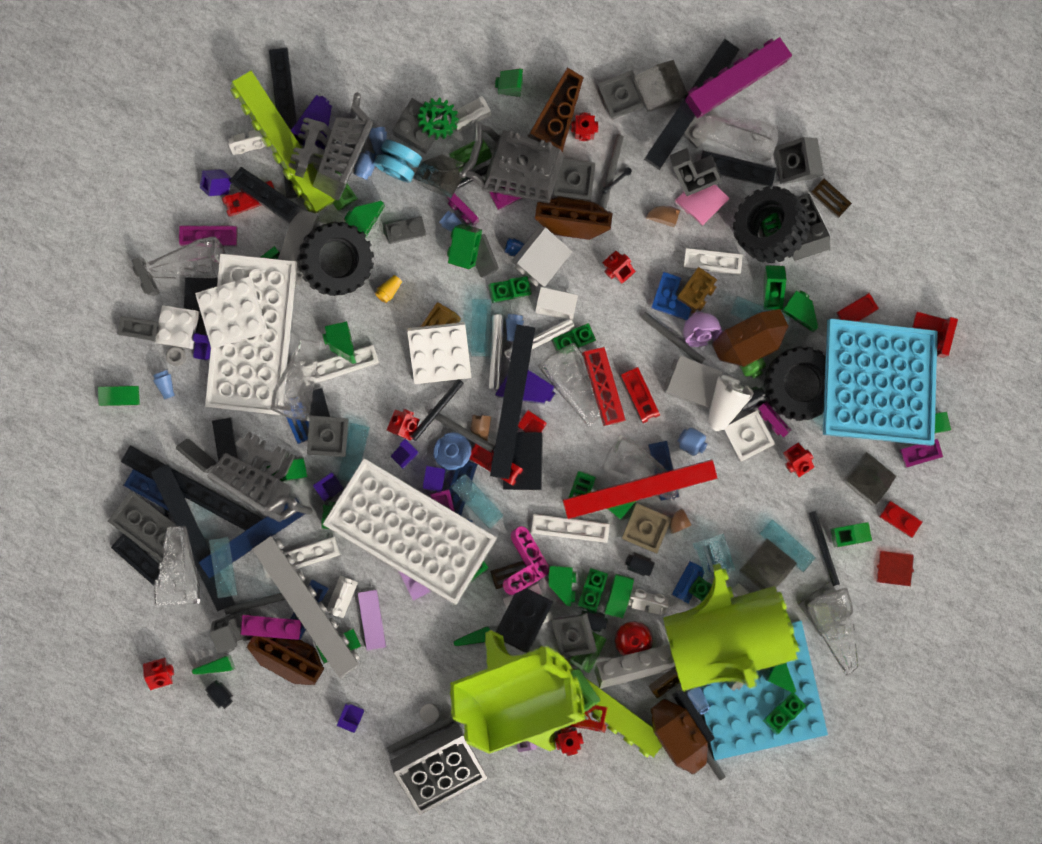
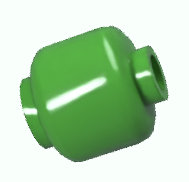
(754, 369)

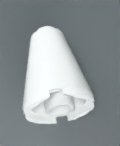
(727, 401)

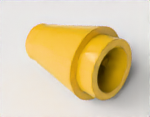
(388, 289)

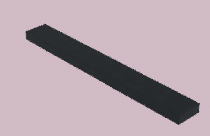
(284, 97)
(684, 116)
(512, 402)
(194, 491)
(183, 517)

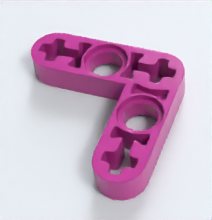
(532, 568)

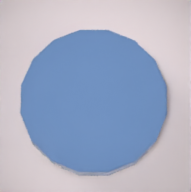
(452, 451)

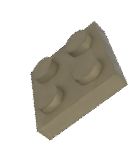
(646, 528)

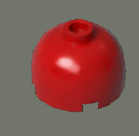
(633, 638)

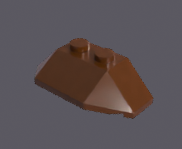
(573, 218)
(751, 338)
(287, 658)
(679, 736)

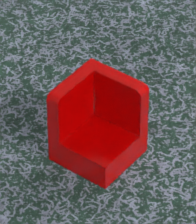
(531, 423)

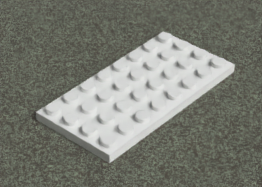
(248, 370)
(410, 531)

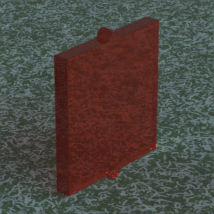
(895, 568)

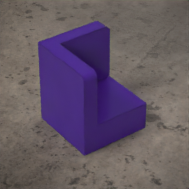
(215, 182)
(202, 347)
(404, 454)
(434, 478)
(328, 487)
(350, 717)

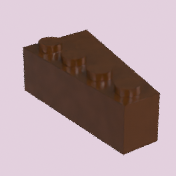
(558, 112)

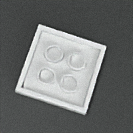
(231, 312)
(439, 353)

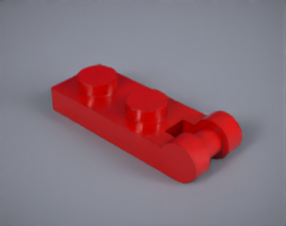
(245, 201)
(640, 394)
(484, 458)

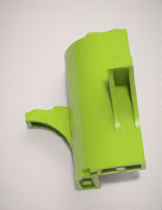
(730, 635)
(516, 698)

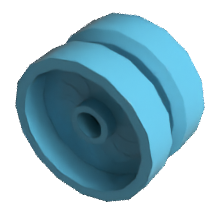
(397, 161)

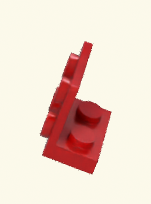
(945, 328)

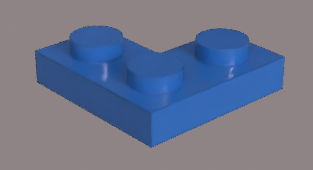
(666, 299)

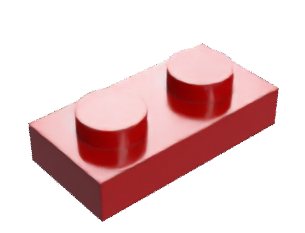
(900, 519)

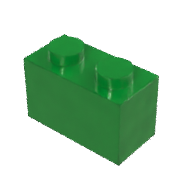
(464, 246)

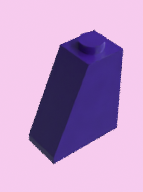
(318, 110)
(535, 391)

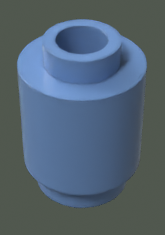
(364, 165)

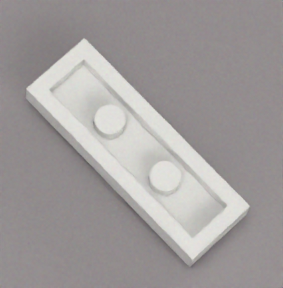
(713, 261)

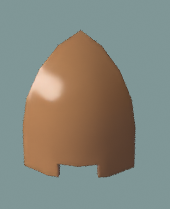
(664, 215)
(481, 426)
(679, 521)

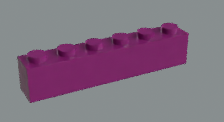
(737, 78)

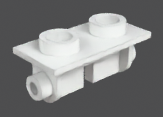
(240, 144)
(341, 596)
(657, 603)

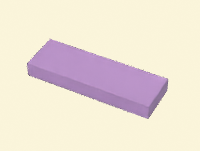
(372, 620)

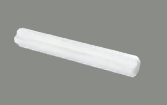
(547, 335)
(496, 352)

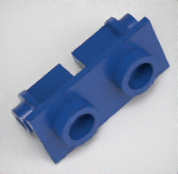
(687, 579)

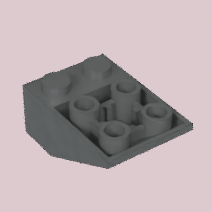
(818, 236)

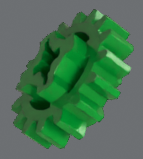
(436, 110)

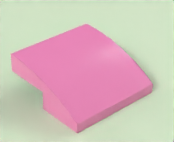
(703, 204)

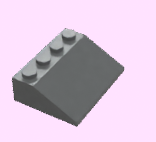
(438, 769)

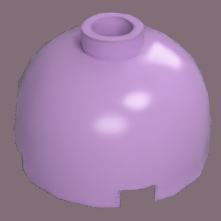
(701, 328)

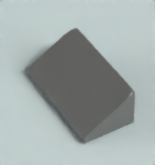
(485, 262)
(196, 455)

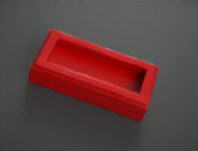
(859, 309)

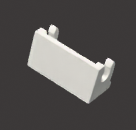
(471, 113)
(556, 303)

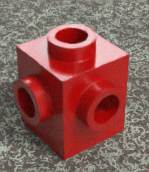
(581, 132)
(618, 267)
(403, 424)
(798, 460)
(158, 673)
(565, 734)

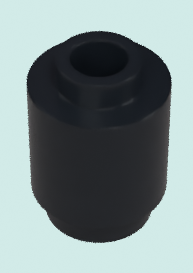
(756, 400)
(639, 564)
(597, 620)
(219, 694)

